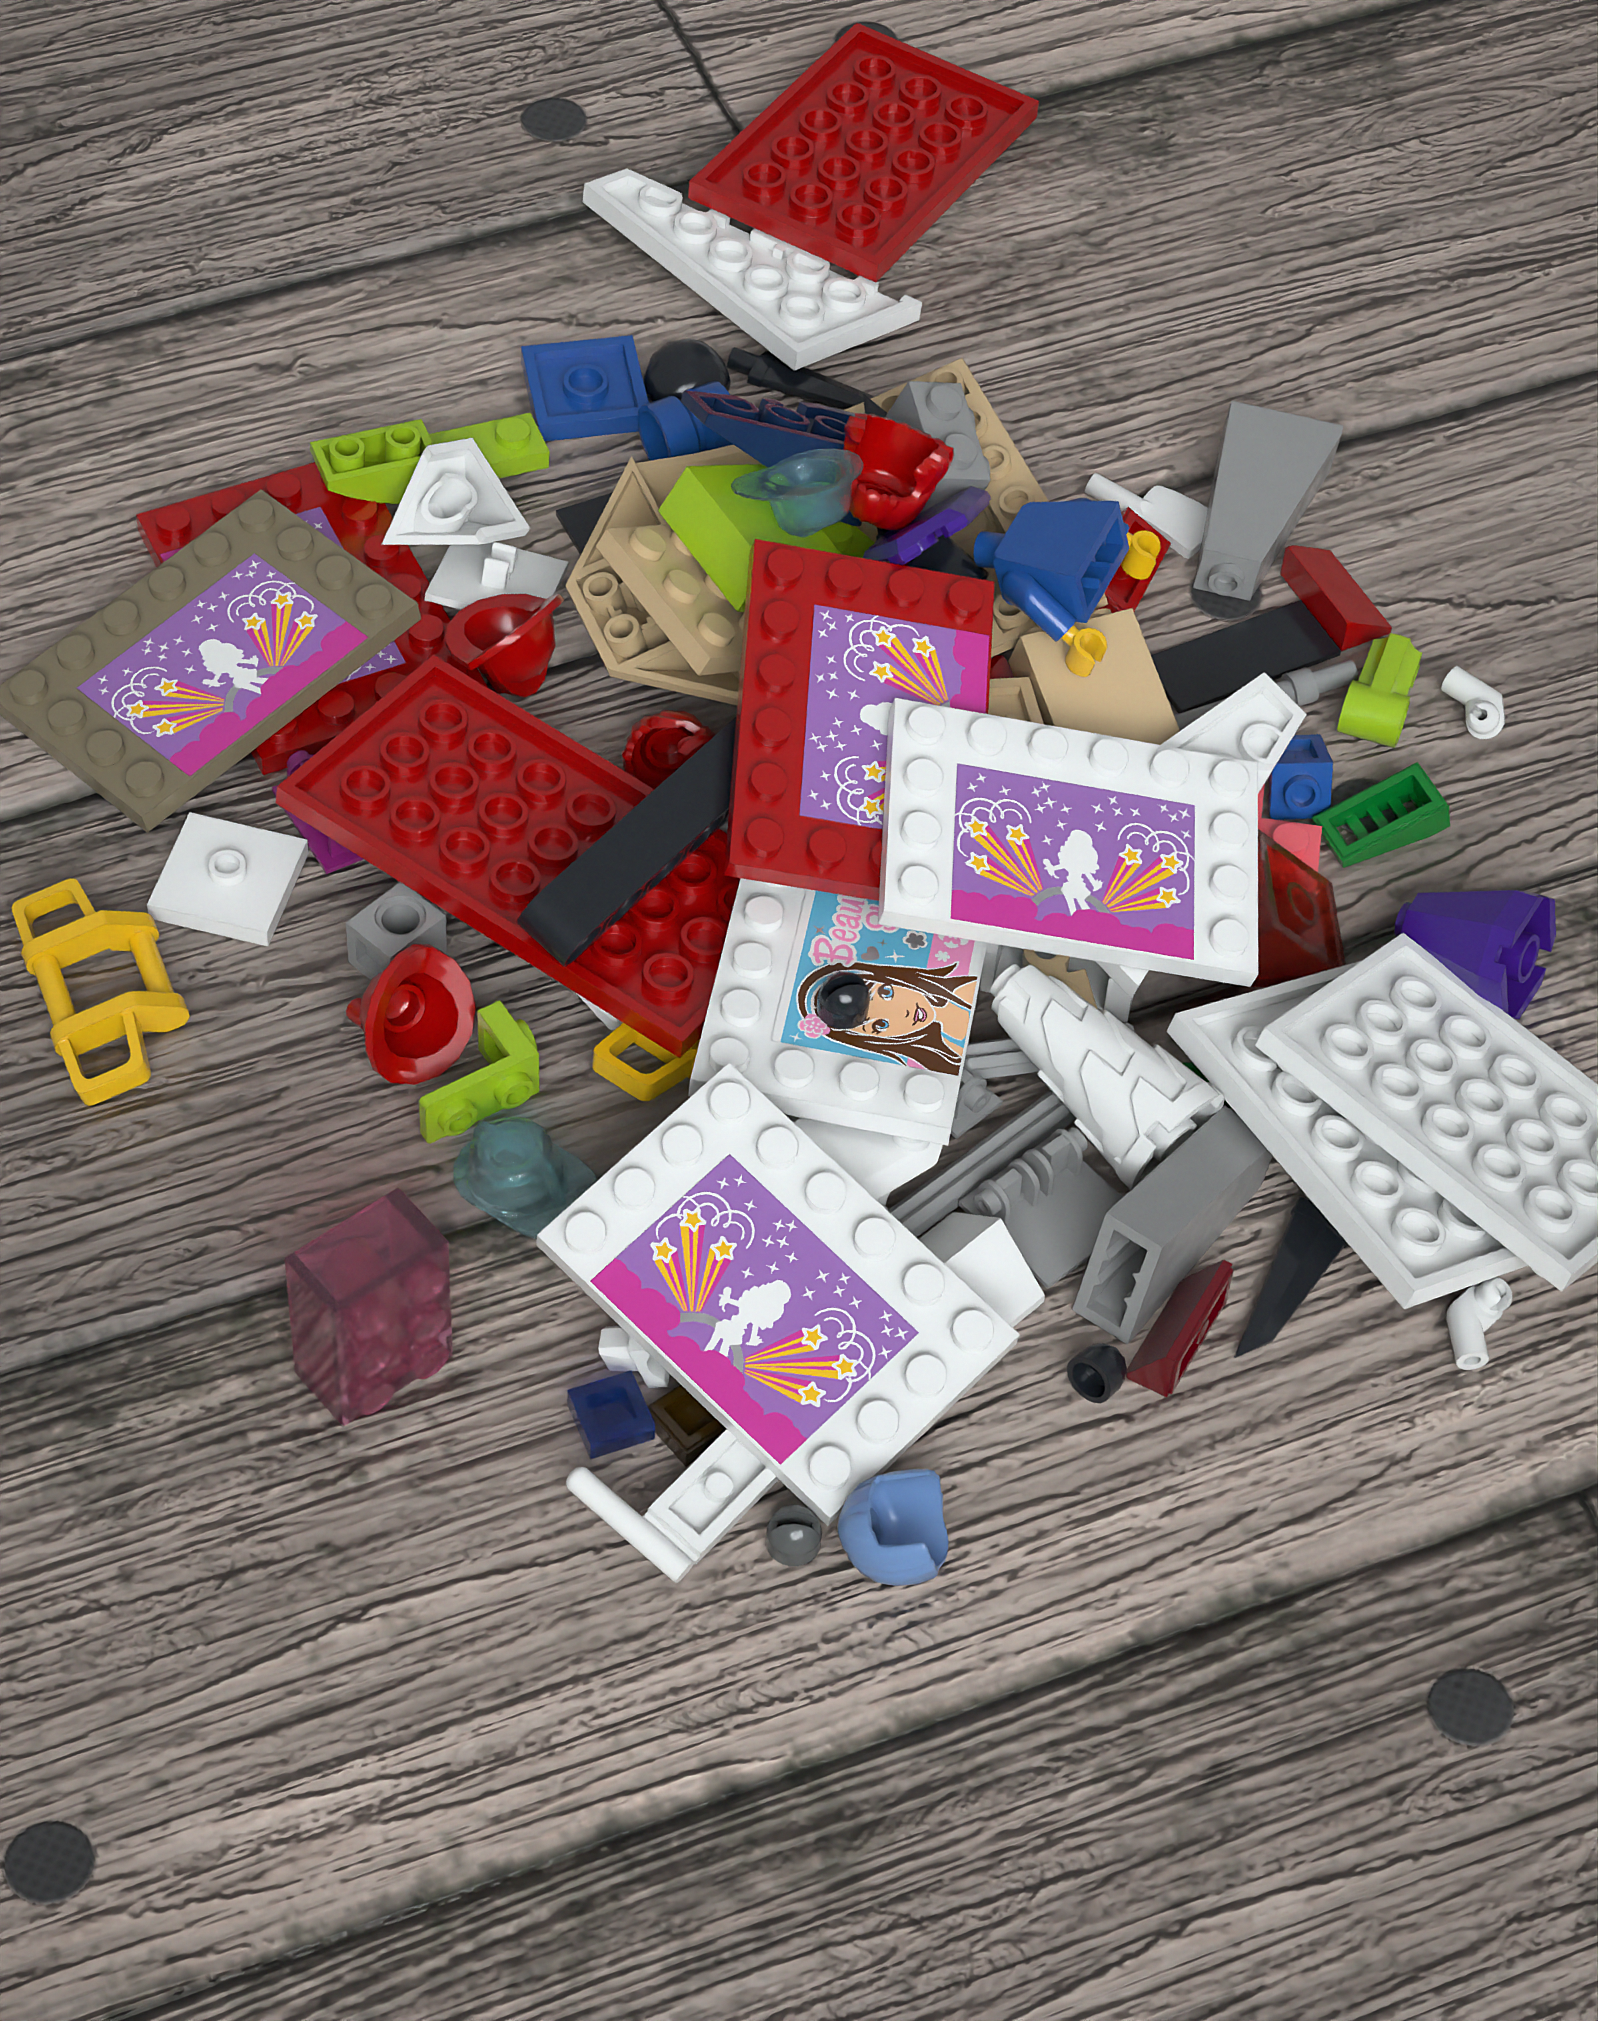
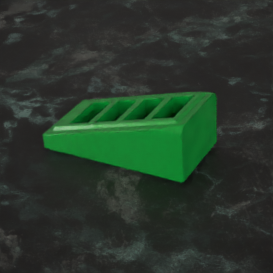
(1391, 793)

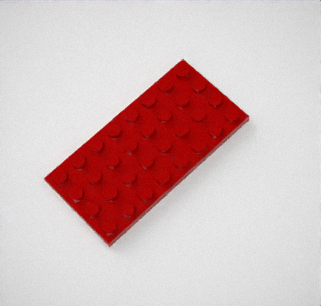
(487, 811)

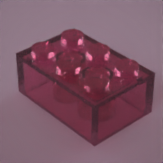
(370, 1307)

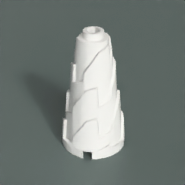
(1125, 1093)

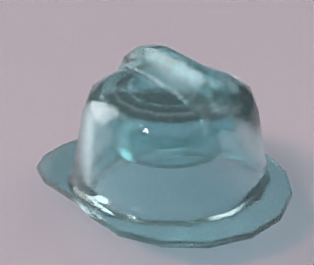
(805, 489)
(519, 1174)

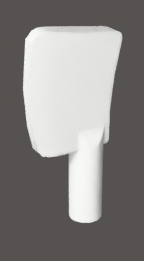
(1167, 511)

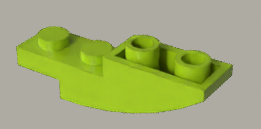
(383, 459)

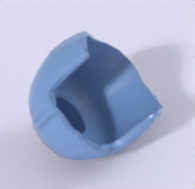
(896, 1527)

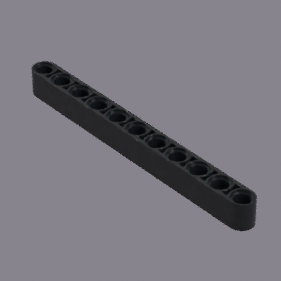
(661, 828)

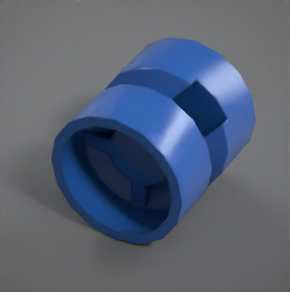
(673, 430)

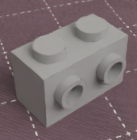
(944, 414)

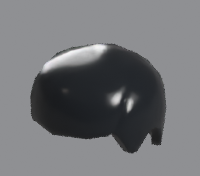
(683, 366)

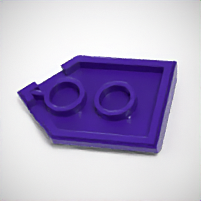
(923, 532)

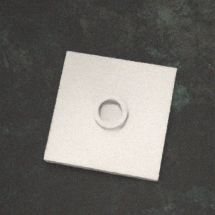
(228, 879)

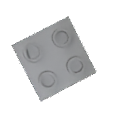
(1048, 1204)

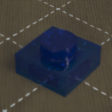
(611, 1414)

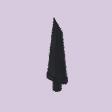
(774, 374)
(1301, 1260)

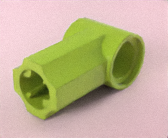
(1381, 698)

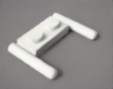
(690, 1512)

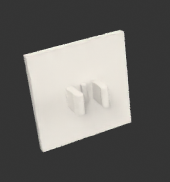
(491, 570)

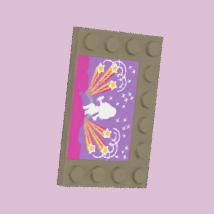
(205, 659)

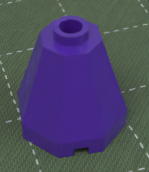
(1485, 940)

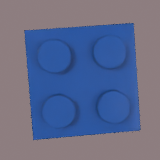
(584, 387)

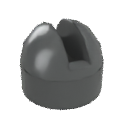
(793, 1535)

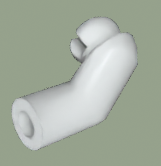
(1482, 703)
(1473, 1315)

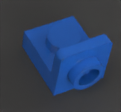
(1301, 780)

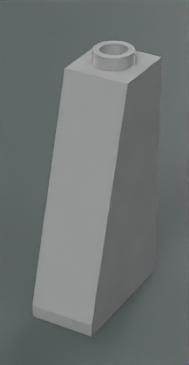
(1259, 491)
(1169, 1224)

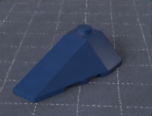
(771, 430)

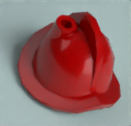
(506, 639)
(416, 1015)

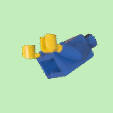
(1060, 564)

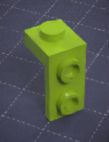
(501, 1085)

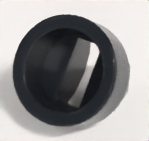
(843, 1000)
(1097, 1372)

